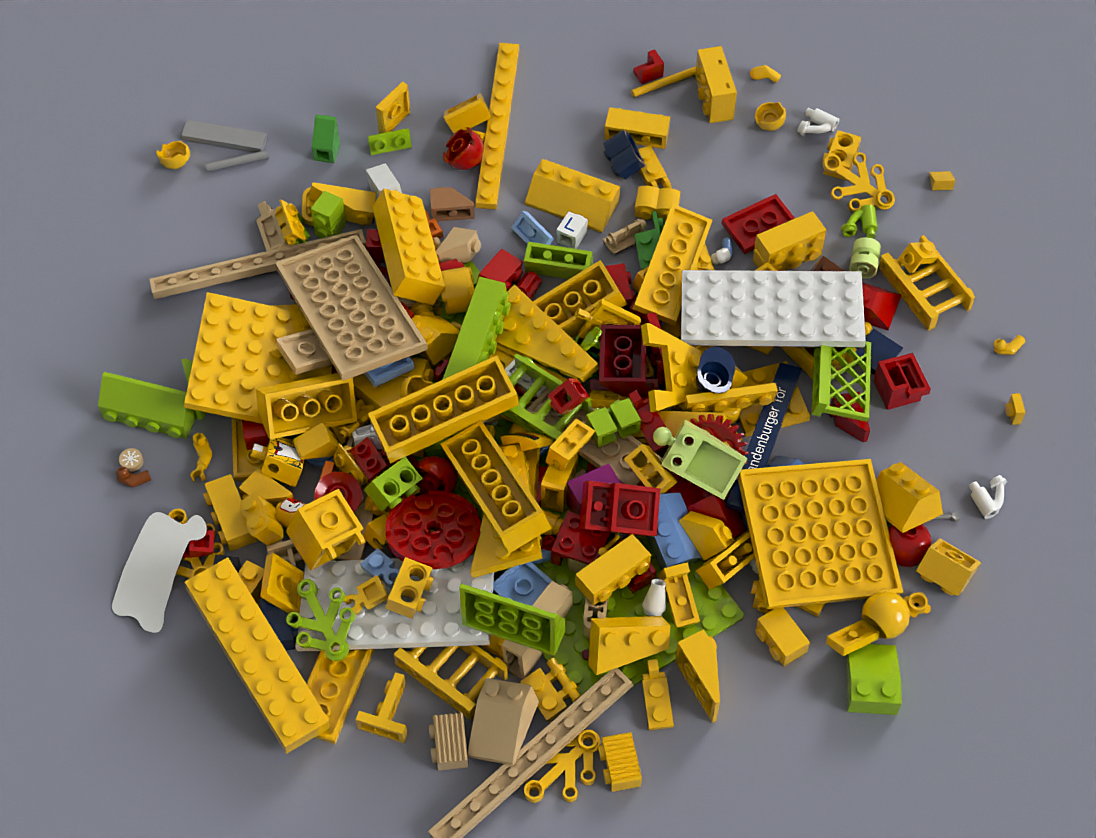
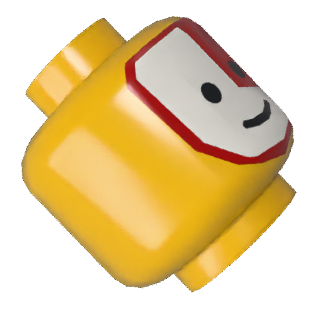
(286, 510)

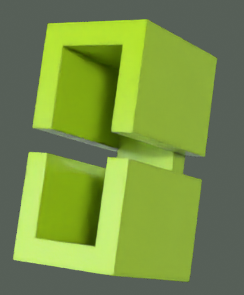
(328, 215)
(618, 418)

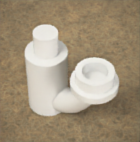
(825, 121)
(982, 499)

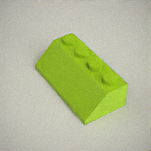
(145, 405)

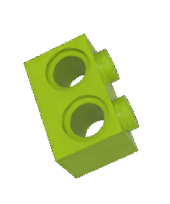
(391, 481)

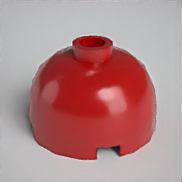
(464, 150)
(436, 474)
(909, 546)

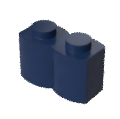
(623, 154)

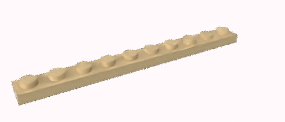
(236, 268)
(532, 756)

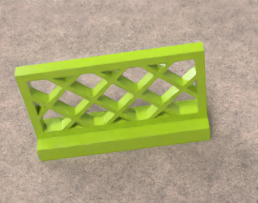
(822, 387)

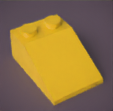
(698, 664)

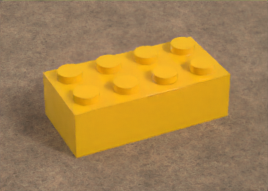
(581, 292)

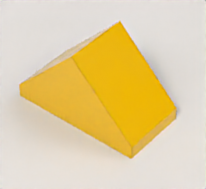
(316, 443)

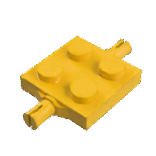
(605, 314)

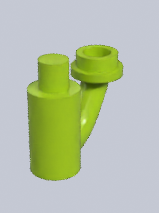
(869, 222)

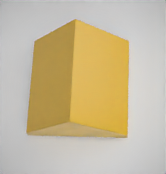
(467, 113)

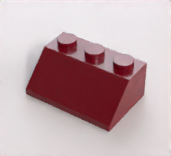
(623, 359)

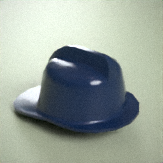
(715, 370)

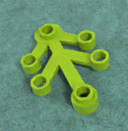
(324, 622)

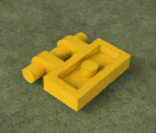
(550, 701)

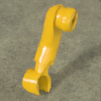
(205, 454)

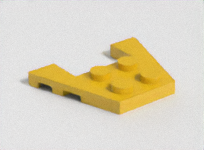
(679, 364)

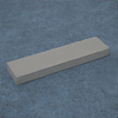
(224, 136)

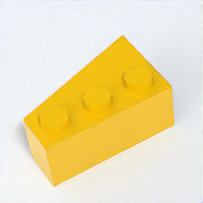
(625, 640)

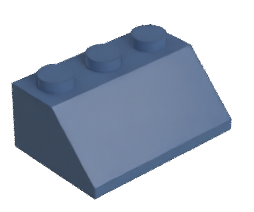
(672, 543)

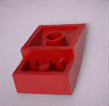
(619, 508)

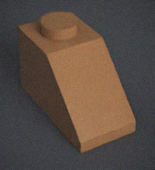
(450, 205)

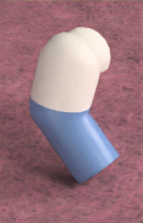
(724, 254)

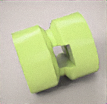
(865, 257)

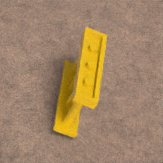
(916, 298)
(446, 688)

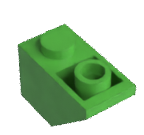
(325, 139)

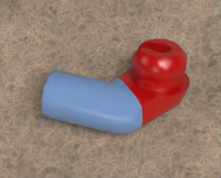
(547, 544)

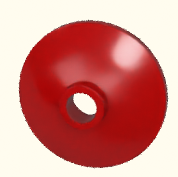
(345, 483)

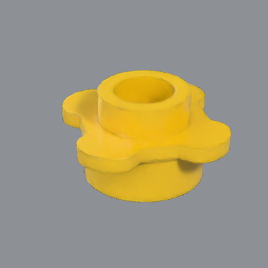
(920, 599)

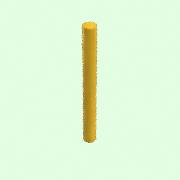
(663, 82)

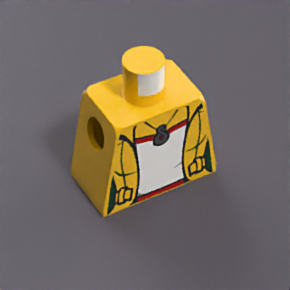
(279, 460)

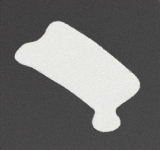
(152, 568)

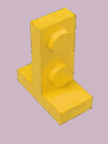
(679, 595)
(382, 722)

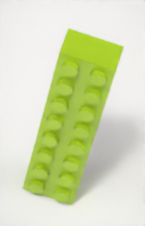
(477, 335)

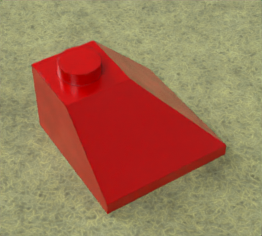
(879, 305)

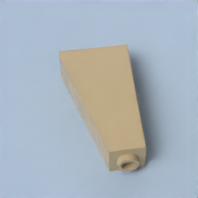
(522, 659)

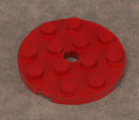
(452, 544)

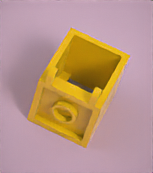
(324, 530)

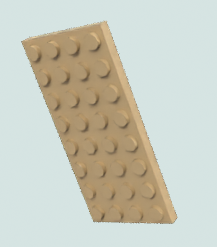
(350, 307)

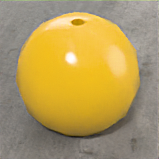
(886, 613)

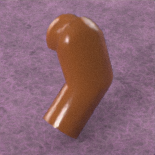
(132, 480)

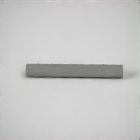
(236, 160)

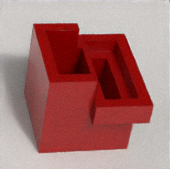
(900, 381)

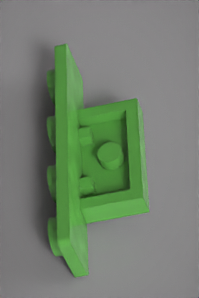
(647, 241)

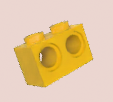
(845, 146)
(407, 587)

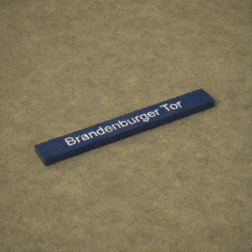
(767, 428)

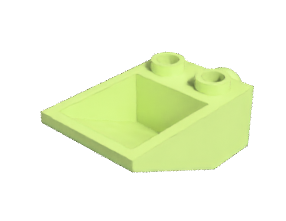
(704, 462)

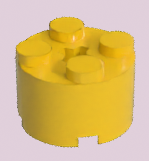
(457, 290)

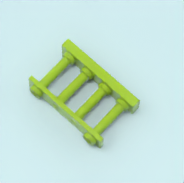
(535, 422)

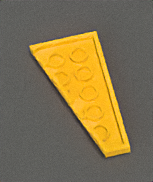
(490, 552)

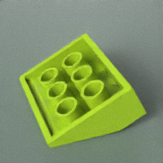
(511, 619)

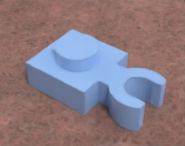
(380, 565)

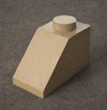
(459, 244)

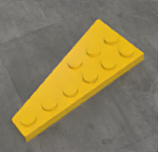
(538, 337)

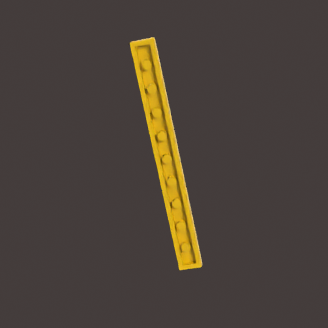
(497, 126)

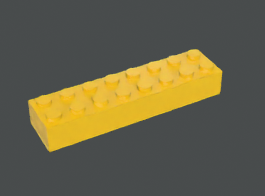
(257, 655)

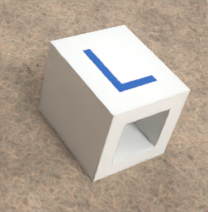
(571, 230)

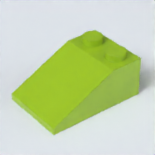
(874, 680)

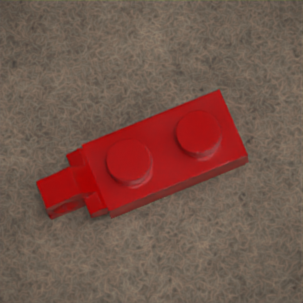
(649, 420)

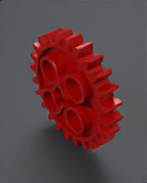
(721, 431)

